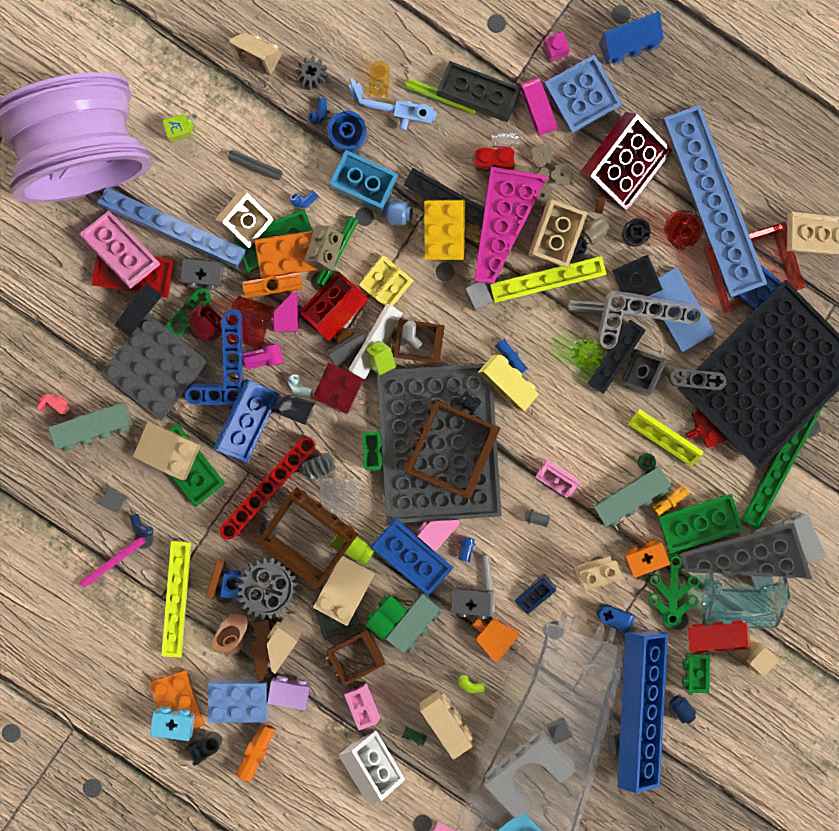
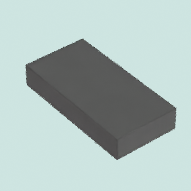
(346, 349)

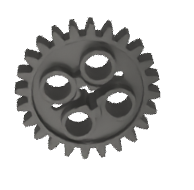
(259, 604)

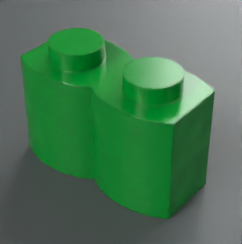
(372, 456)
(386, 616)

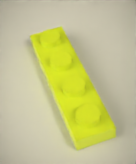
(665, 437)

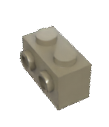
(324, 248)

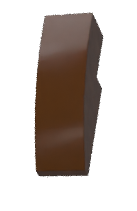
(259, 647)

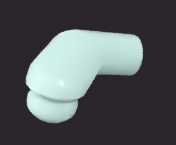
(297, 388)

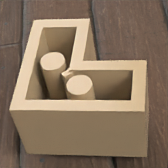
(758, 658)

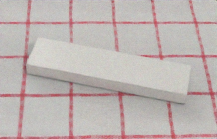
(380, 332)

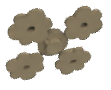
(555, 174)

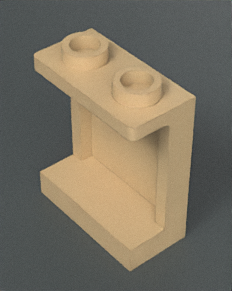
(597, 573)

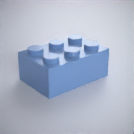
(238, 700)

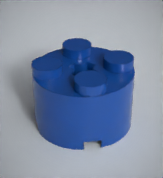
(342, 122)

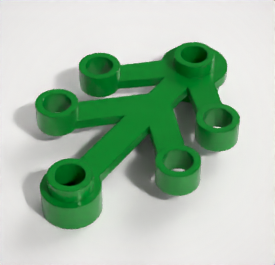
(673, 594)

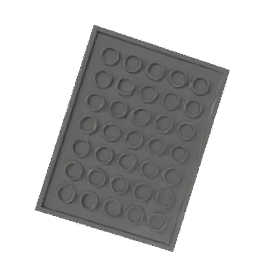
(449, 447)

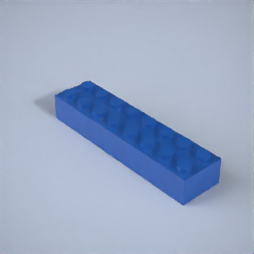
(642, 710)

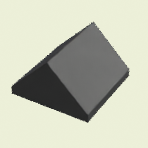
(643, 372)

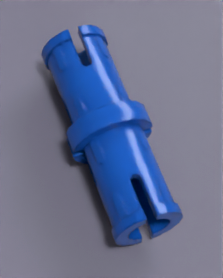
(511, 356)

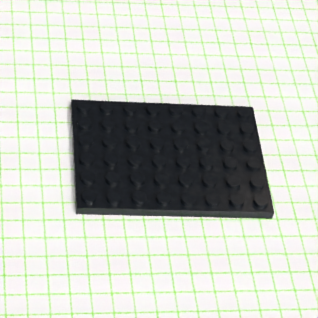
(777, 375)

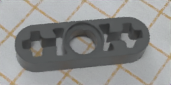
(711, 375)

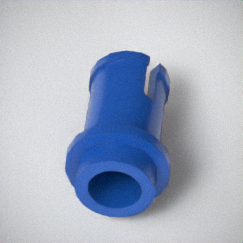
(466, 549)

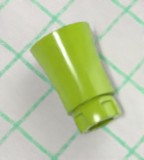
(357, 551)

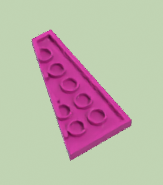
(506, 209)

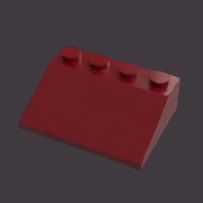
(626, 160)

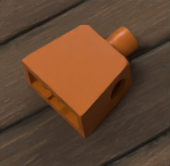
(494, 636)

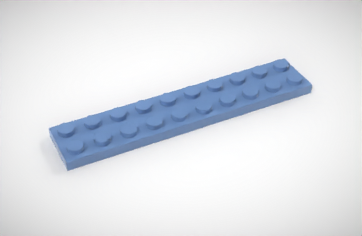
(714, 201)

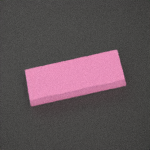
(119, 249)

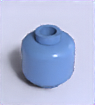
(398, 213)

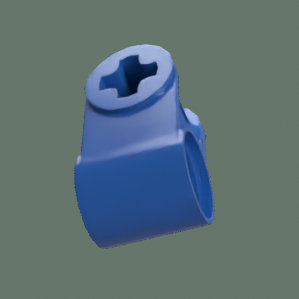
(617, 619)

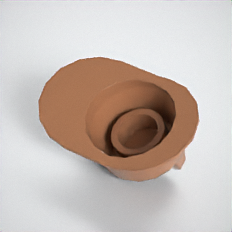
(230, 634)

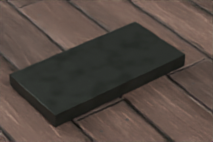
(478, 91)

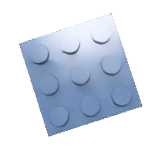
(583, 94)

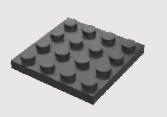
(155, 367)

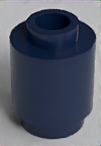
(682, 709)

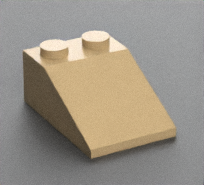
(256, 52)
(166, 451)
(344, 590)

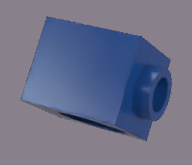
(227, 591)

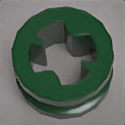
(652, 463)

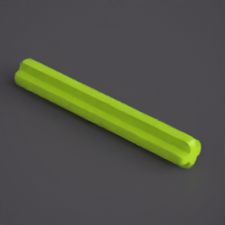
(430, 92)

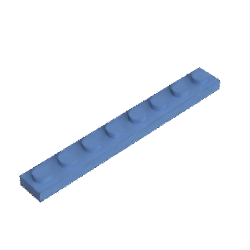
(171, 227)

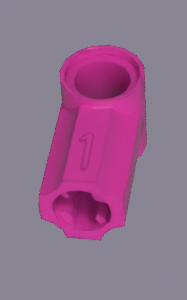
(267, 356)

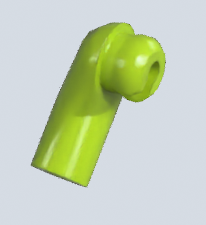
(469, 687)

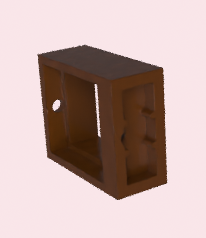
(395, 347)
(340, 673)

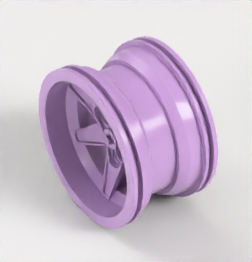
(71, 137)

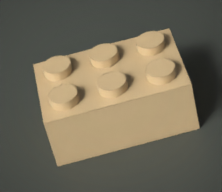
(446, 724)

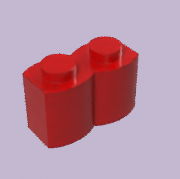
(500, 158)

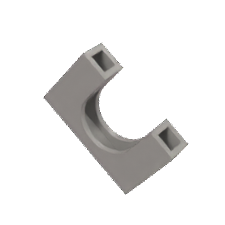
(808, 538)
(538, 750)

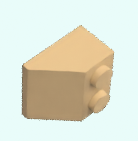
(244, 219)

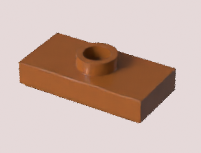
(216, 579)

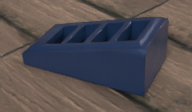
(532, 589)

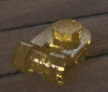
(381, 73)

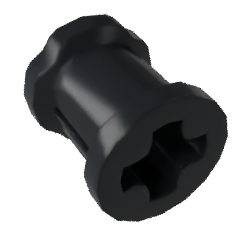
(462, 402)

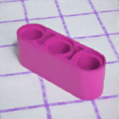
(538, 106)

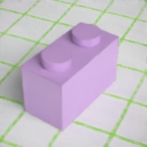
(289, 692)

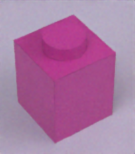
(556, 47)

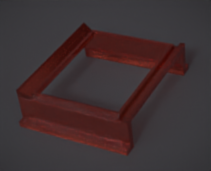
(787, 258)

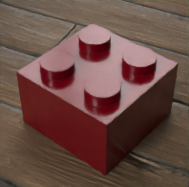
(338, 388)

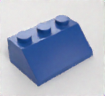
(632, 38)

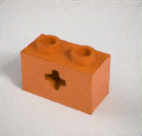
(657, 559)

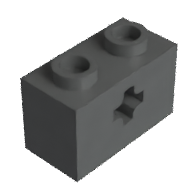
(192, 268)
(481, 597)

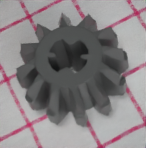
(306, 78)
(318, 466)

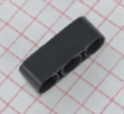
(138, 309)

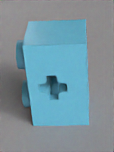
(163, 728)

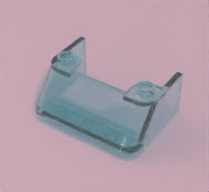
(755, 607)

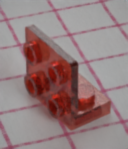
(254, 321)

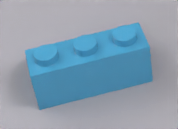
(363, 181)

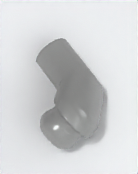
(409, 332)

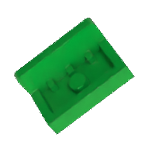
(696, 673)

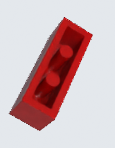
(719, 637)

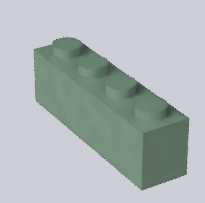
(90, 426)
(631, 496)

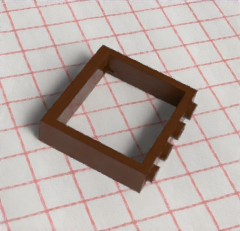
(486, 449)
(291, 558)

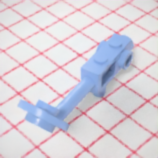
(402, 110)

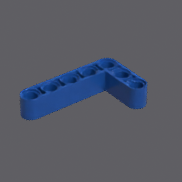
(228, 366)

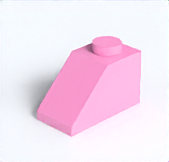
(436, 532)

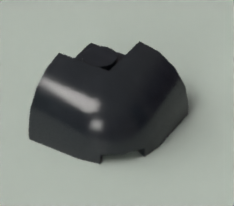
(294, 408)

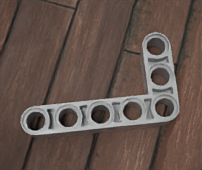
(641, 310)

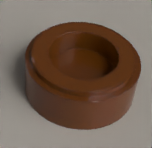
(600, 204)
(343, 334)

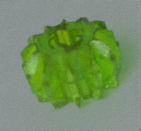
(580, 353)

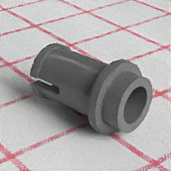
(536, 518)

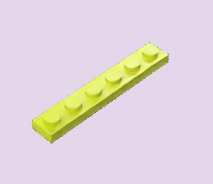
(548, 279)
(176, 599)

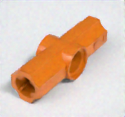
(260, 286)
(255, 751)

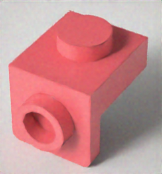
(57, 403)

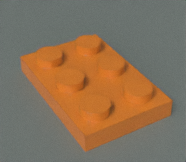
(283, 254)
(177, 693)

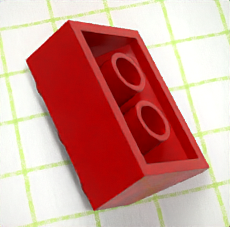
(333, 305)

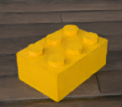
(444, 229)

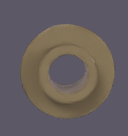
(595, 231)

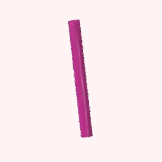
(112, 562)

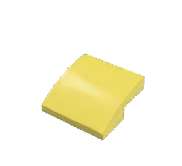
(385, 282)

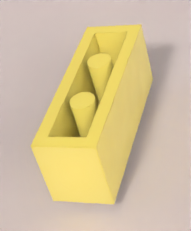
(508, 382)

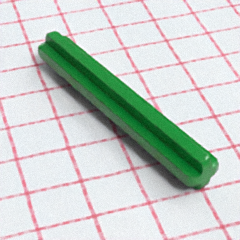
(347, 231)

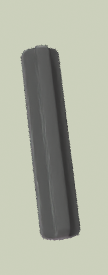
(255, 165)

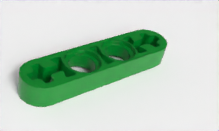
(180, 315)

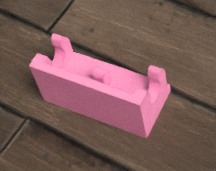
(557, 479)
(362, 706)

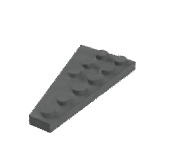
(761, 553)

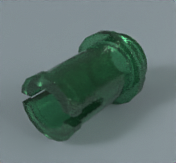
(414, 736)

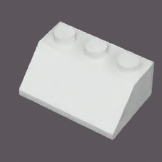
(372, 768)

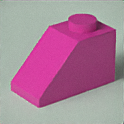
(287, 315)

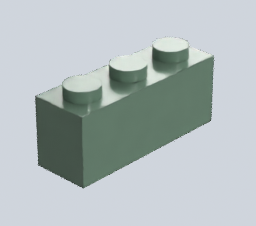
(414, 623)

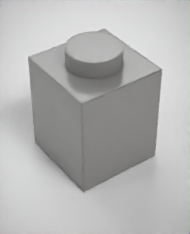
(478, 295)

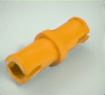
(670, 500)

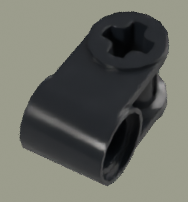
(201, 750)

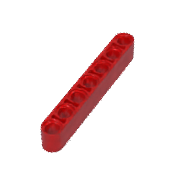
(259, 491)

